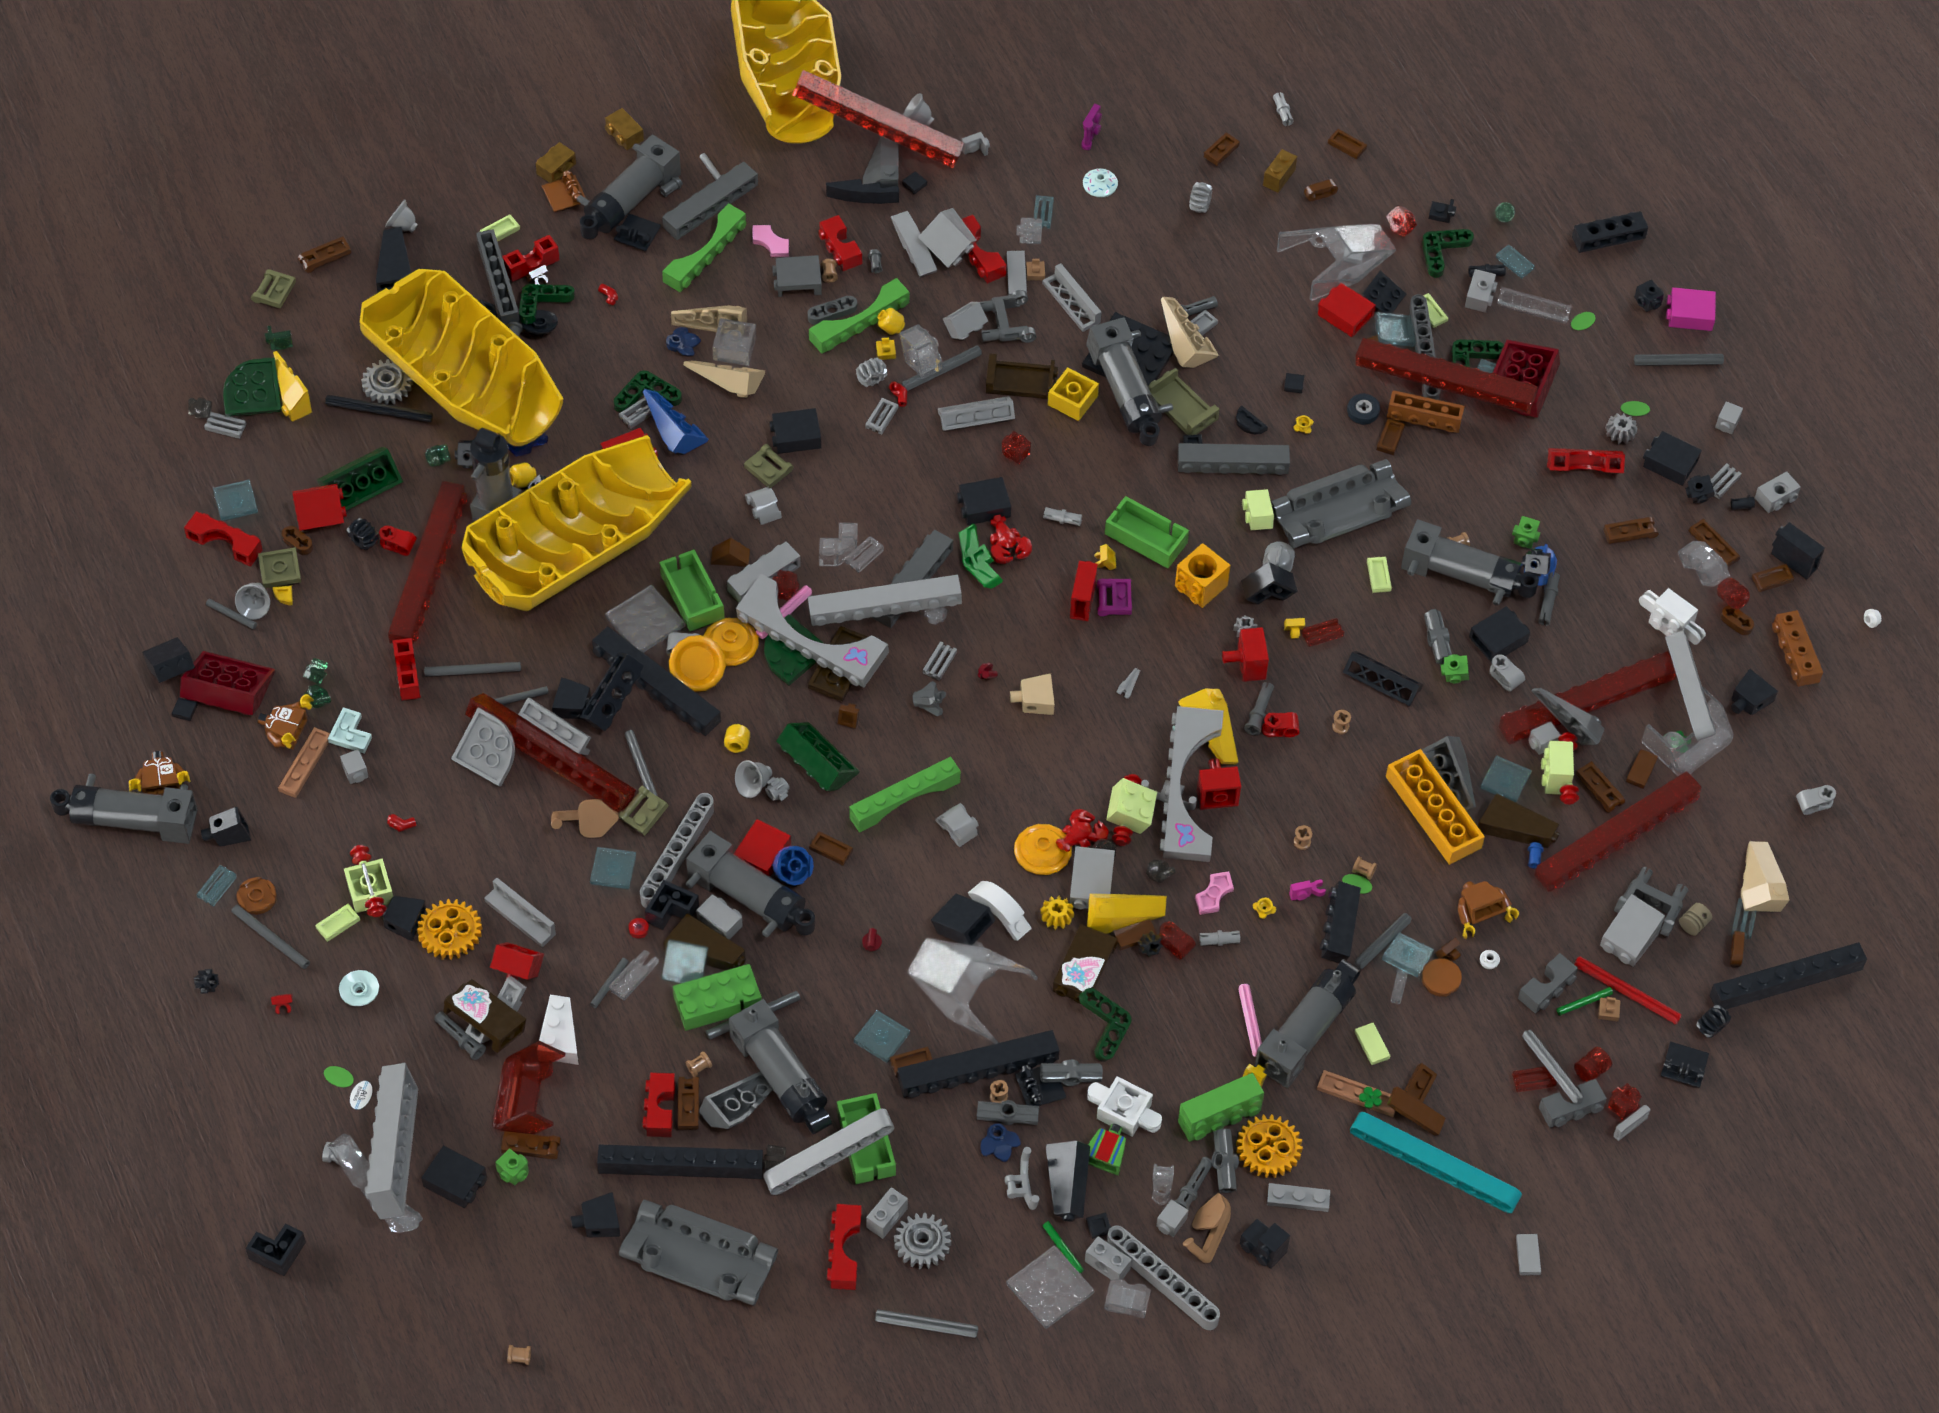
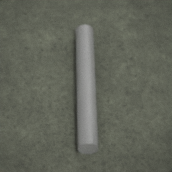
(710, 166)

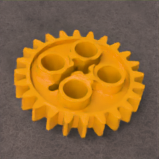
(449, 929)
(1269, 1146)

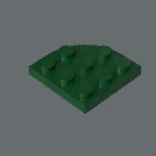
(252, 388)
(783, 661)

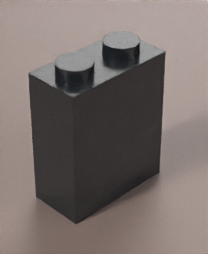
(795, 431)
(1671, 458)
(984, 500)
(1797, 550)
(1499, 634)
(168, 659)
(963, 920)
(454, 1177)

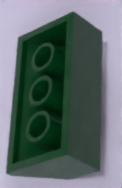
(364, 477)
(816, 755)

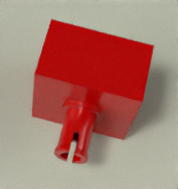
(1251, 654)
(1218, 786)
(516, 961)

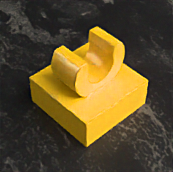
(886, 349)
(1107, 557)
(1294, 626)
(1257, 1071)

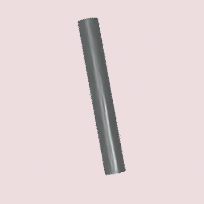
(232, 614)
(523, 695)
(605, 988)

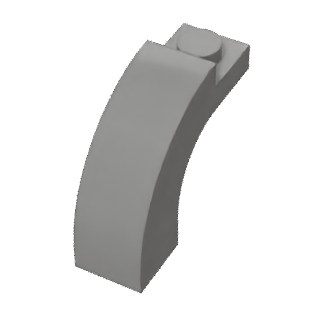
(510, 994)

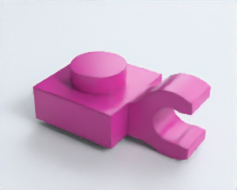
(1304, 889)

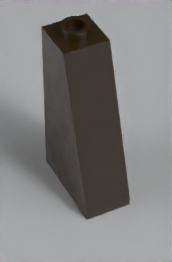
(1517, 823)
(721, 951)

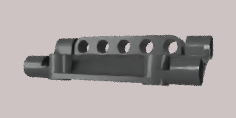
(1339, 503)
(699, 1252)

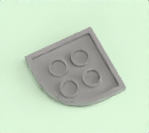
(486, 747)

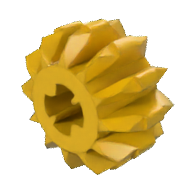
(1057, 912)

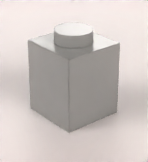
(1729, 418)
(1541, 736)
(354, 767)
(1172, 1218)

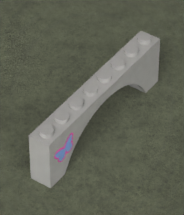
(854, 660)
(1182, 835)

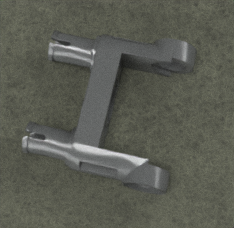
(1003, 332)
(1669, 904)

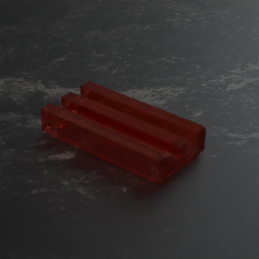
(1321, 629)
(1532, 1086)

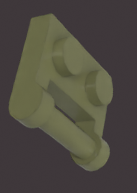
(277, 292)
(764, 470)
(647, 814)

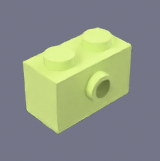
(1258, 509)

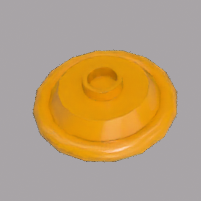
(735, 638)
(697, 662)
(1038, 850)

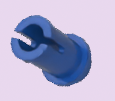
(1535, 854)

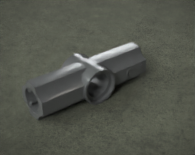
(1437, 635)
(1071, 1072)
(995, 1112)
(1225, 1161)

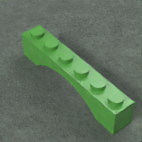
(684, 270)
(831, 333)
(932, 779)

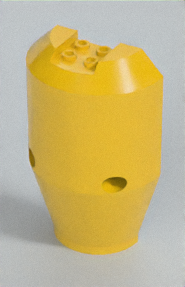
(773, 49)

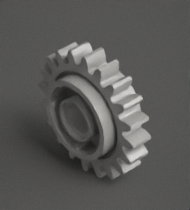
(386, 382)
(922, 1228)

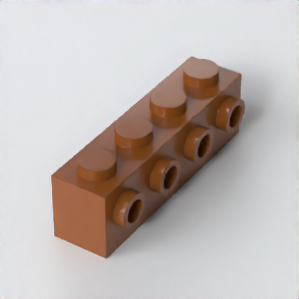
(1425, 411)
(1797, 648)

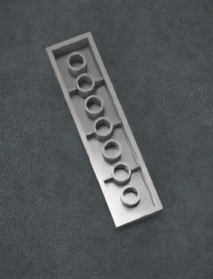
(392, 1141)

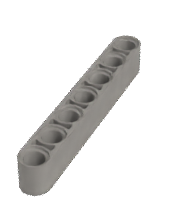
(1690, 685)
(680, 842)
(828, 1151)
(1166, 1286)

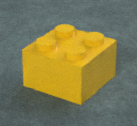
(1073, 394)

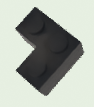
(1267, 582)
(670, 900)
(1265, 1243)
(276, 1253)

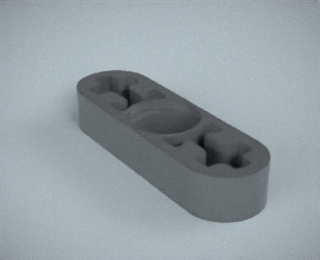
(832, 304)

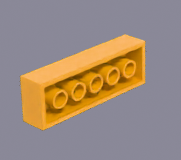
(1435, 806)

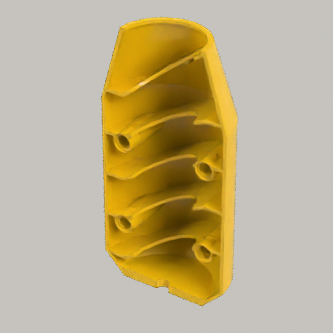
(462, 356)
(571, 523)

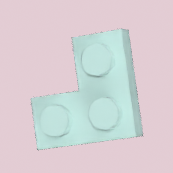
(345, 732)

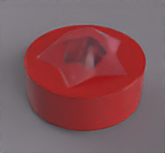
(638, 928)

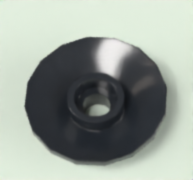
(544, 323)

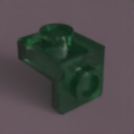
(278, 340)

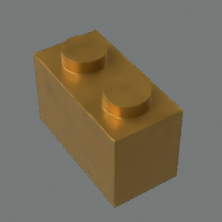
(624, 129)
(555, 162)
(1280, 171)

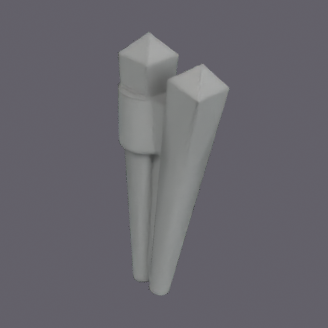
(1127, 685)

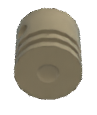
(1693, 921)

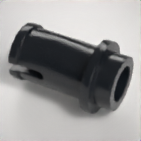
(1742, 503)

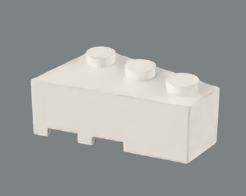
(559, 1028)

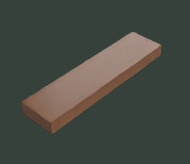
(304, 763)
(1350, 1091)

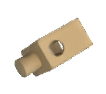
(1035, 695)

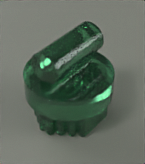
(1505, 212)
(437, 455)
(316, 671)
(319, 695)

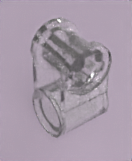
(1162, 1180)

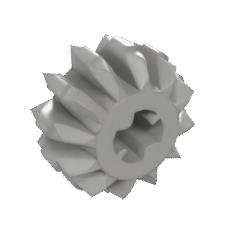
(1200, 197)
(871, 372)
(1621, 428)

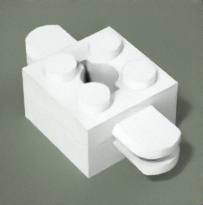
(1672, 614)
(1126, 1098)

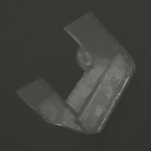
(1688, 753)

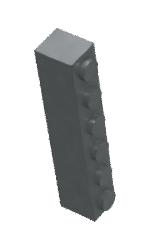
(710, 200)
(497, 277)
(1233, 458)
(921, 566)

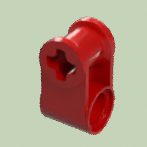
(398, 541)
(1282, 724)

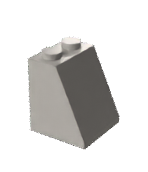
(948, 237)
(1090, 874)
(1632, 931)

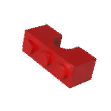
(544, 253)
(845, 254)
(406, 669)
(660, 1089)

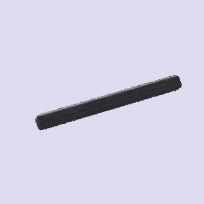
(379, 408)

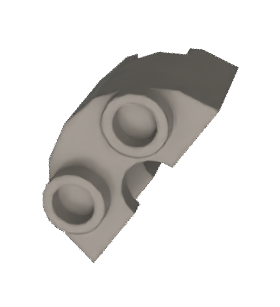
(764, 505)
(958, 824)

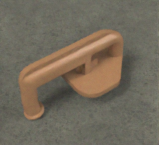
(593, 816)
(1213, 1216)

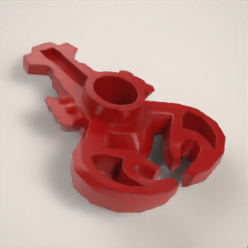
(1006, 539)
(1081, 831)

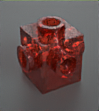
(1401, 220)
(1016, 447)
(787, 584)
(1624, 1100)

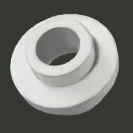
(1872, 618)
(1489, 964)

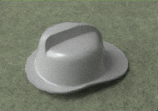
(1280, 554)

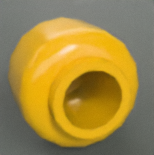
(891, 321)
(522, 475)
(737, 738)

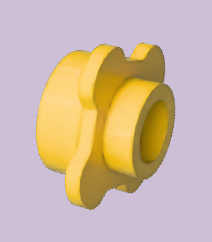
(1303, 420)
(1264, 902)

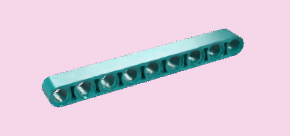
(1435, 1162)

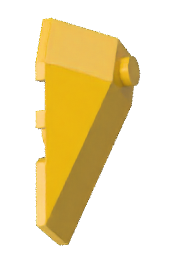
(293, 392)
(1213, 699)
(1117, 911)

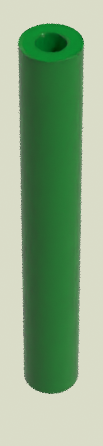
(1584, 1001)
(1062, 1246)

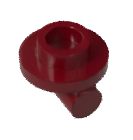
(986, 671)
(872, 940)

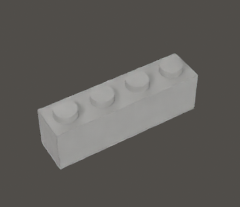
(780, 558)

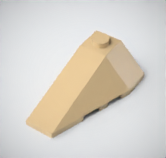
(707, 318)
(1186, 341)
(737, 380)
(1763, 881)

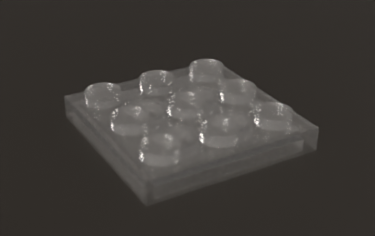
(645, 619)
(1050, 1287)

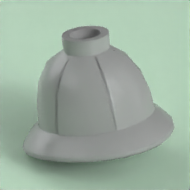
(919, 110)
(403, 218)
(252, 601)
(751, 778)

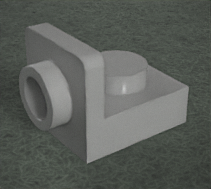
(975, 142)

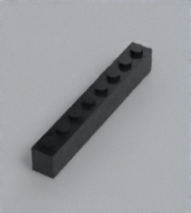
(660, 683)
(1788, 976)
(978, 1064)
(680, 1161)

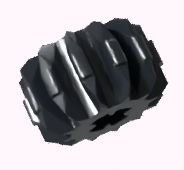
(362, 533)
(1713, 1021)

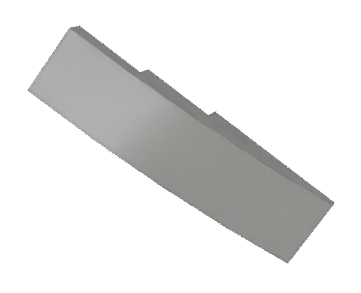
(916, 249)

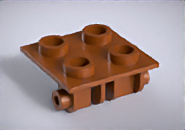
(563, 192)

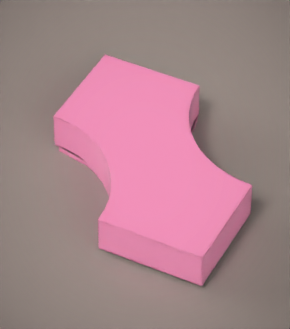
(775, 245)
(1209, 899)

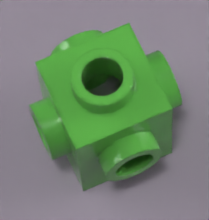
(1526, 532)
(1455, 668)
(512, 1167)

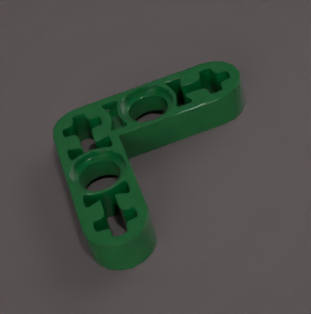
(1439, 243)
(537, 291)
(1464, 354)
(639, 385)
(1113, 1022)

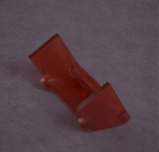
(520, 1089)

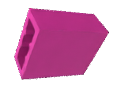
(1691, 309)

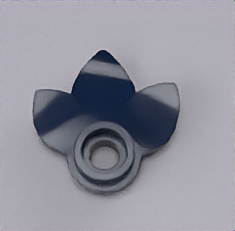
(682, 341)
(1001, 1144)

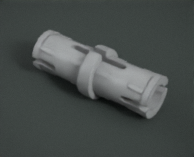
(1283, 109)
(1062, 516)
(1219, 938)

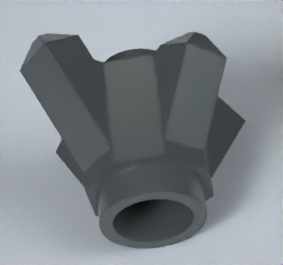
(929, 698)

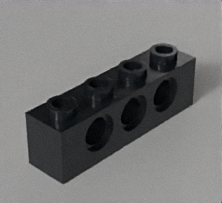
(1609, 231)
(603, 694)

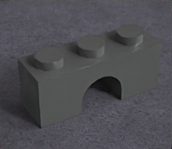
(1538, 995)
(1558, 1111)

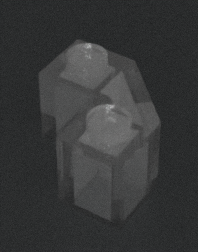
(834, 550)
(1706, 561)

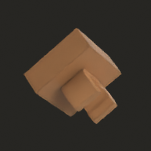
(1035, 270)
(1609, 1009)

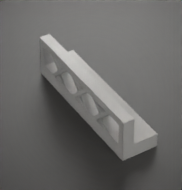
(1076, 293)
(976, 413)
(555, 726)
(520, 913)

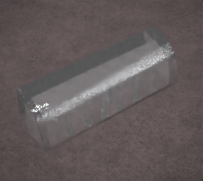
(1534, 305)

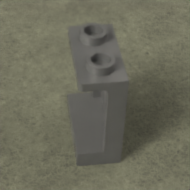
(797, 274)

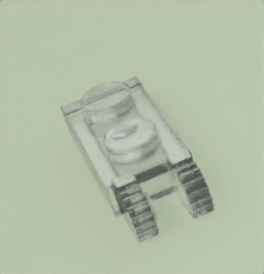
(632, 976)

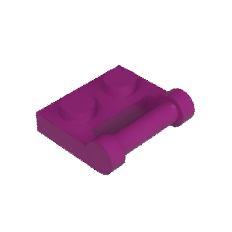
(1091, 126)
(1120, 597)

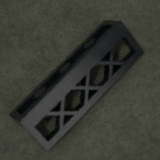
(1385, 671)

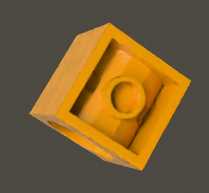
(1206, 563)

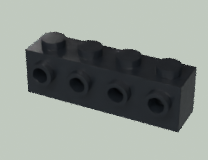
(1340, 922)

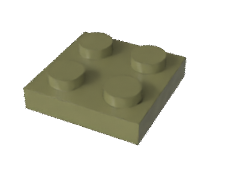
(279, 567)

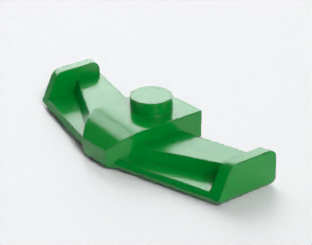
(977, 558)

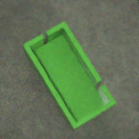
(1146, 532)
(692, 590)
(716, 996)
(1221, 1107)
(875, 1158)

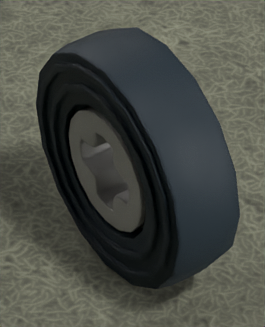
(1355, 409)

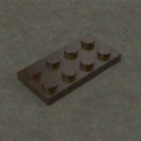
(824, 679)

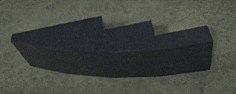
(862, 193)

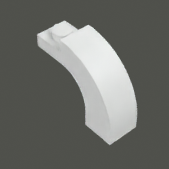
(1002, 906)

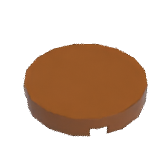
(256, 895)
(1441, 977)

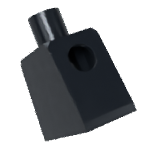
(1752, 694)
(570, 699)
(227, 828)
(403, 916)
(598, 1217)

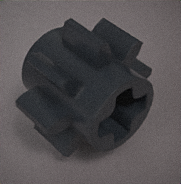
(1150, 944)
(206, 981)

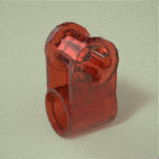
(1176, 940)

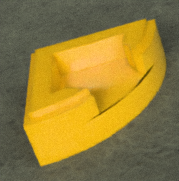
(284, 594)

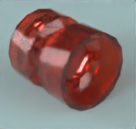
(1733, 593)
(1593, 1065)

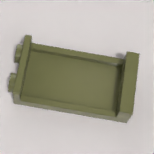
(1189, 410)

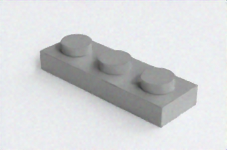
(1298, 1197)

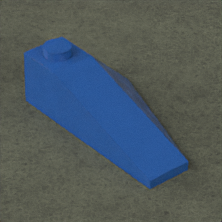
(674, 430)

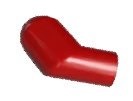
(610, 292)
(899, 391)
(400, 824)

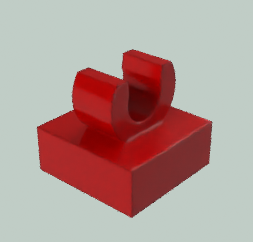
(282, 1000)

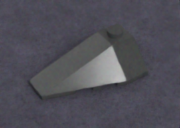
(883, 164)
(1576, 721)
(1451, 764)
(735, 1102)

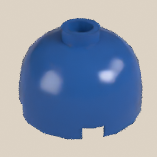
(793, 865)

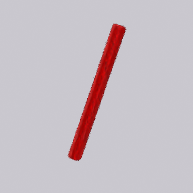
(1627, 990)

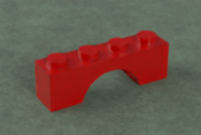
(988, 264)
(1586, 459)
(203, 528)
(847, 1223)

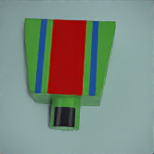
(1107, 1149)

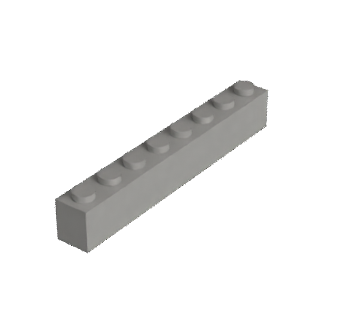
(884, 600)

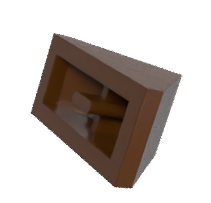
(730, 554)

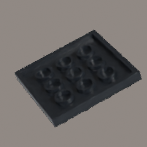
(1151, 350)

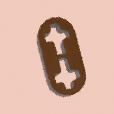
(1321, 190)
(299, 537)
(1737, 620)
(1737, 948)

